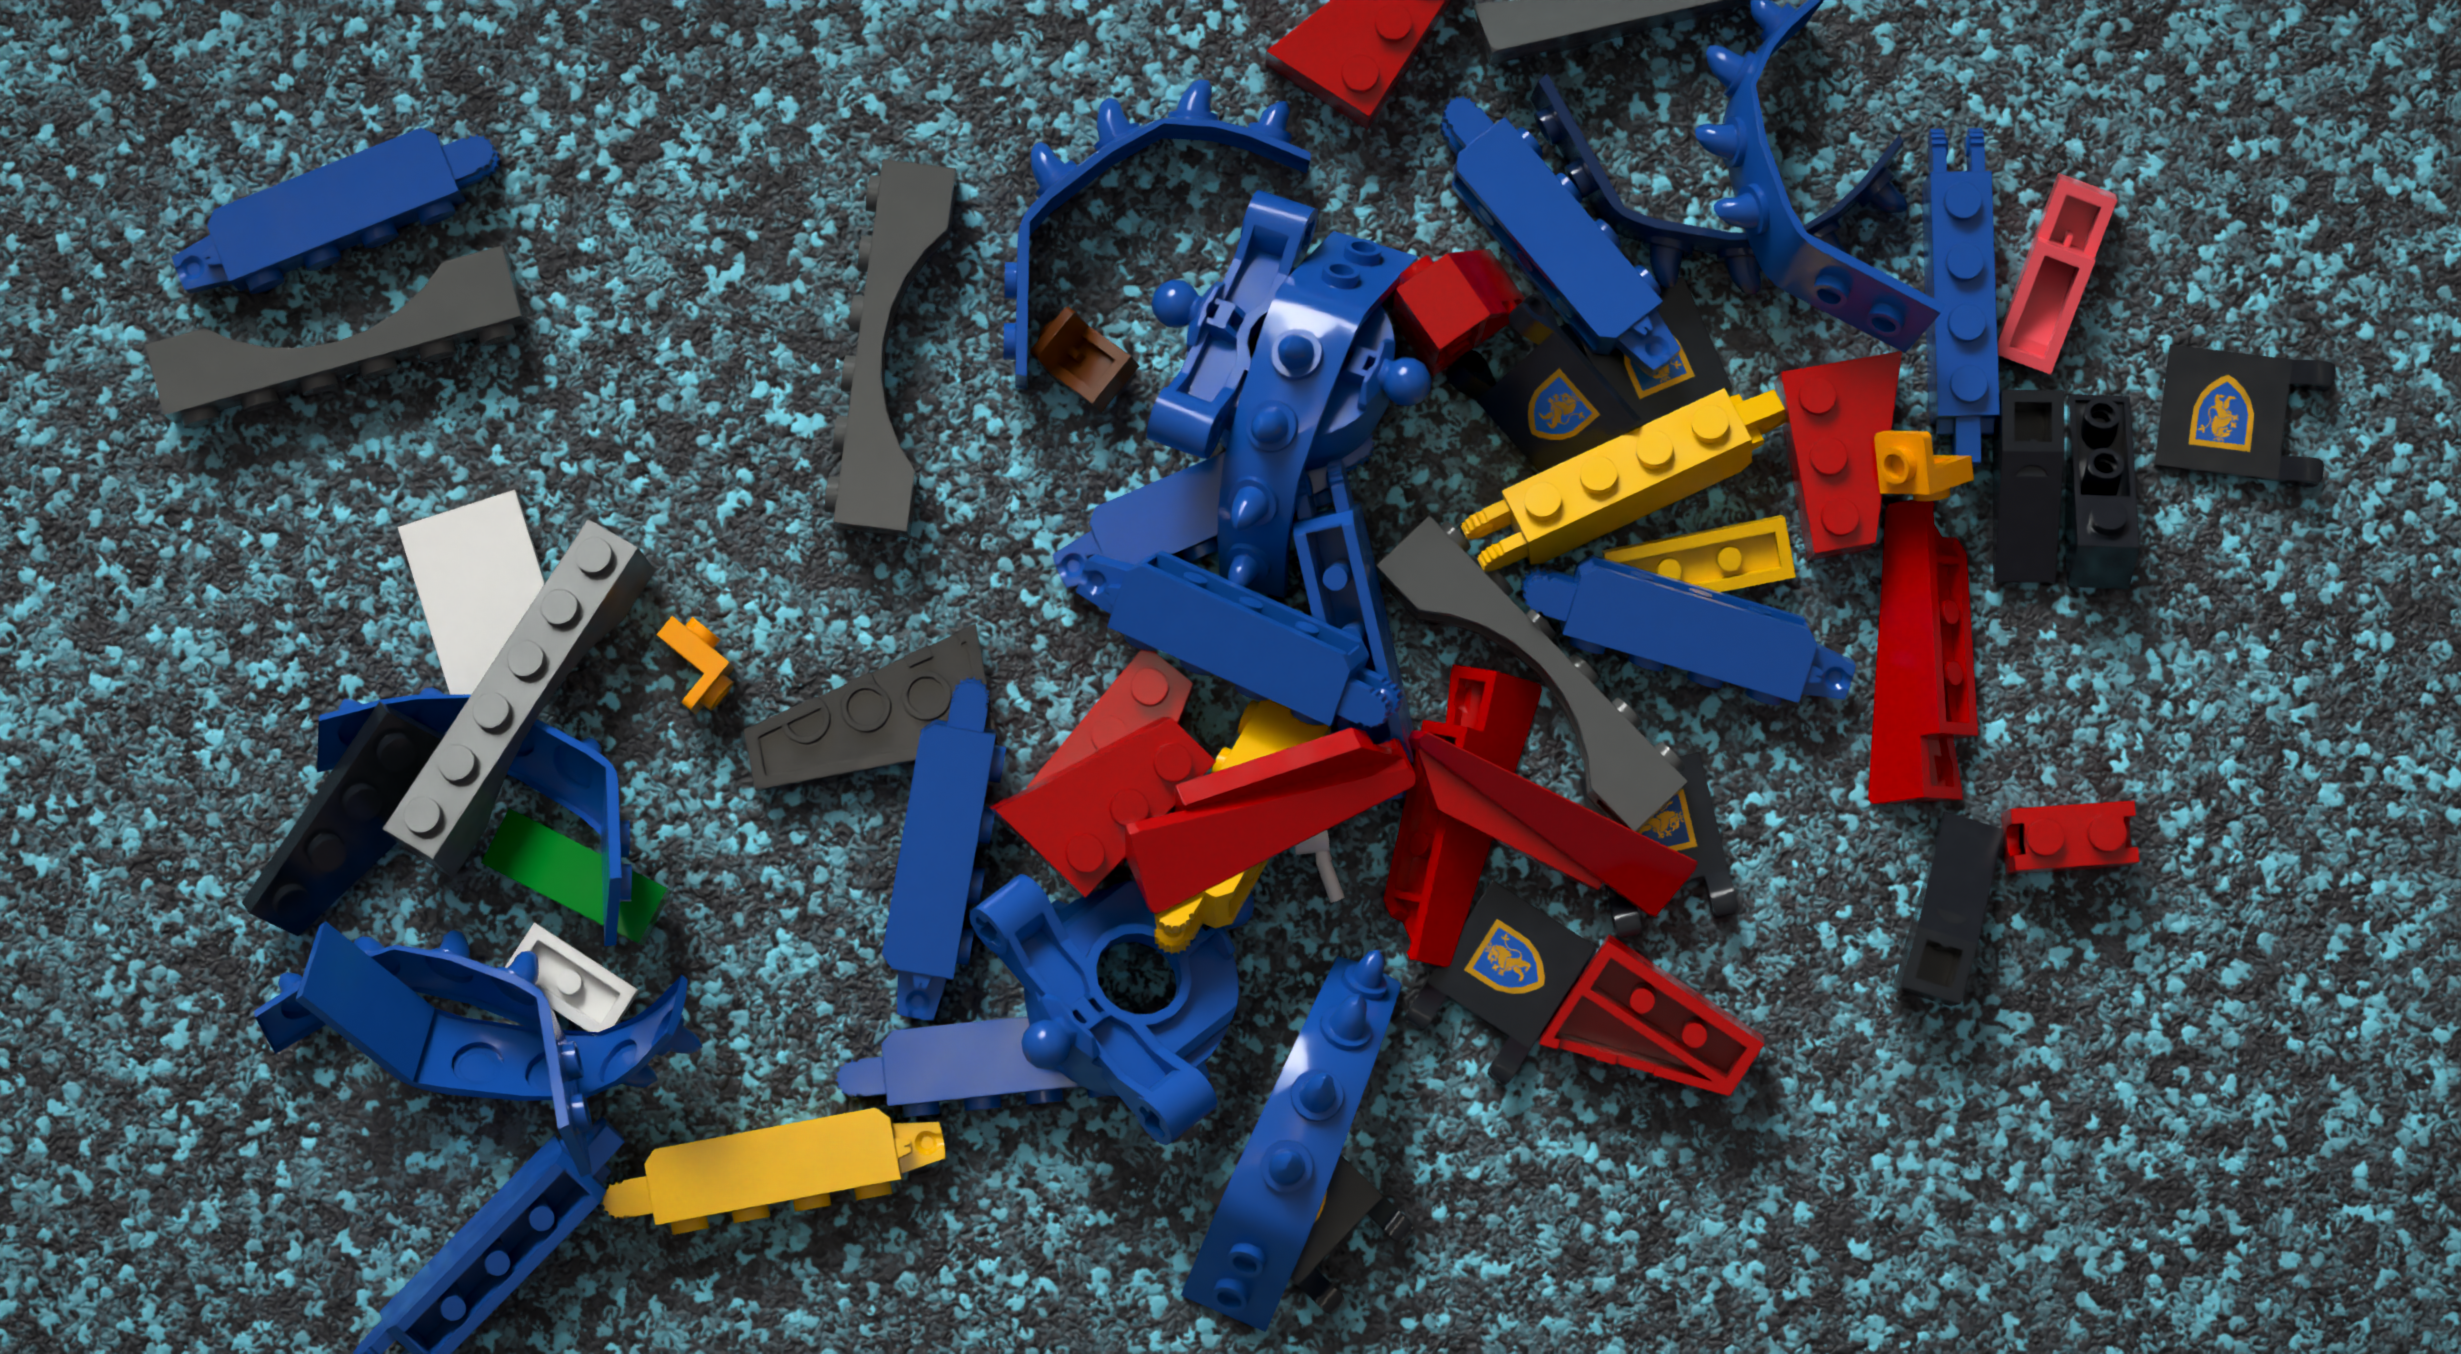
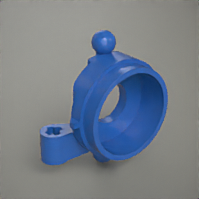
(1205, 394)
(1142, 1058)

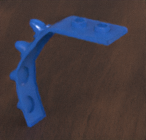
(1116, 142)
(1761, 205)
(1286, 396)
(548, 761)
(454, 976)
(468, 1054)
(1294, 1147)

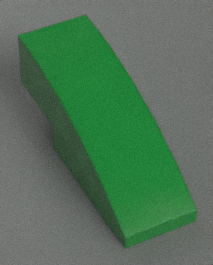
(570, 874)

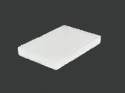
(473, 581)

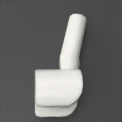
(1320, 846)

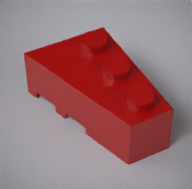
(1137, 697)

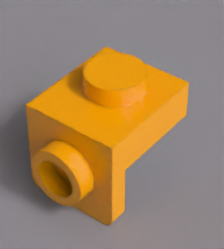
(1909, 466)
(697, 646)

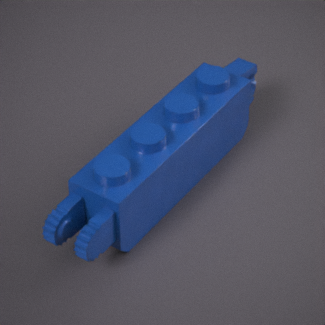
(335, 209)
(1555, 239)
(1962, 276)
(1171, 517)
(1346, 588)
(1689, 629)
(1241, 638)
(939, 850)
(954, 1063)
(496, 1249)

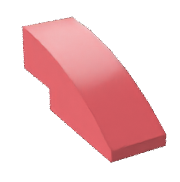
(2055, 273)

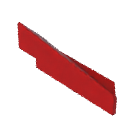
(1922, 662)
(1260, 810)
(1548, 826)
(1434, 856)

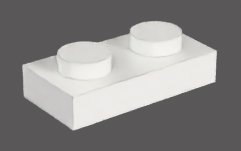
(576, 983)

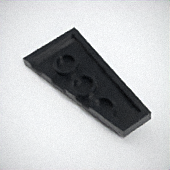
(868, 720)
(344, 822)

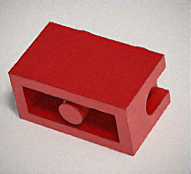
(2069, 837)

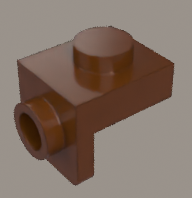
(1083, 359)

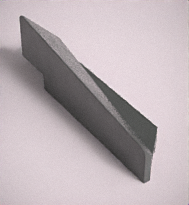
(1554, 26)

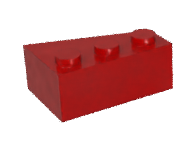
(1355, 51)
(1453, 305)
(1831, 448)
(1081, 812)
(1652, 1022)

